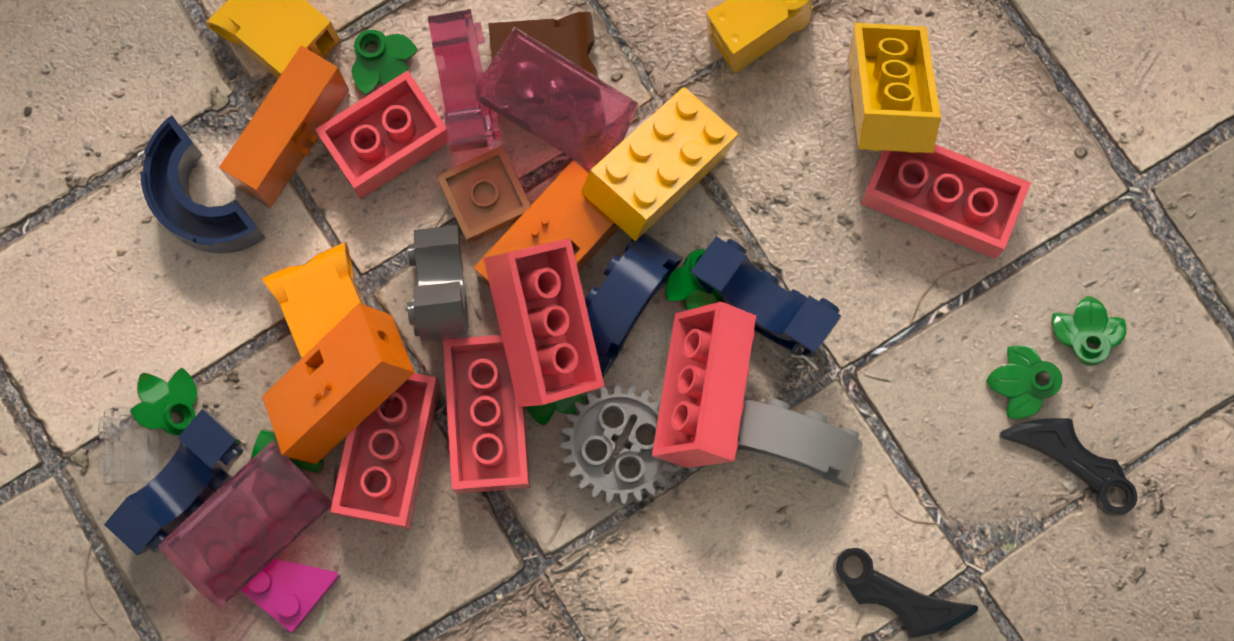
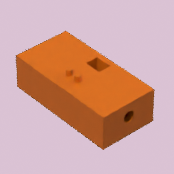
(285, 127)
(554, 216)
(337, 384)

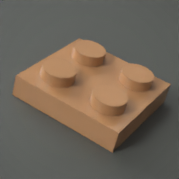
(484, 193)

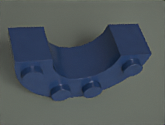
(166, 191)
(626, 294)
(780, 315)
(180, 488)

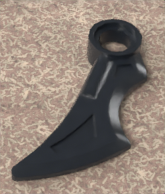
(1059, 441)
(917, 611)

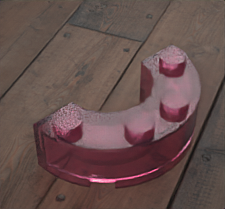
(459, 70)

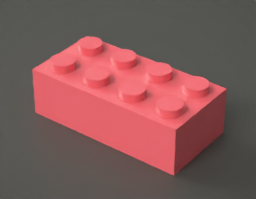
(948, 197)
(544, 323)
(704, 386)
(483, 418)
(387, 456)

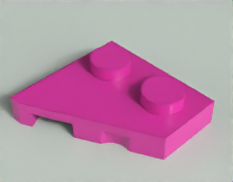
(289, 590)

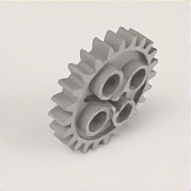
(590, 429)

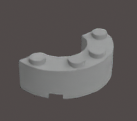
(799, 440)

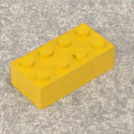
(893, 88)
(658, 163)

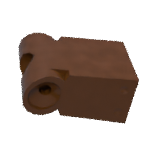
(568, 36)

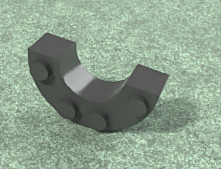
(440, 297)

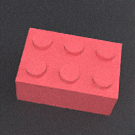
(383, 134)

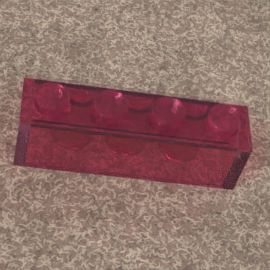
(555, 99)
(245, 525)

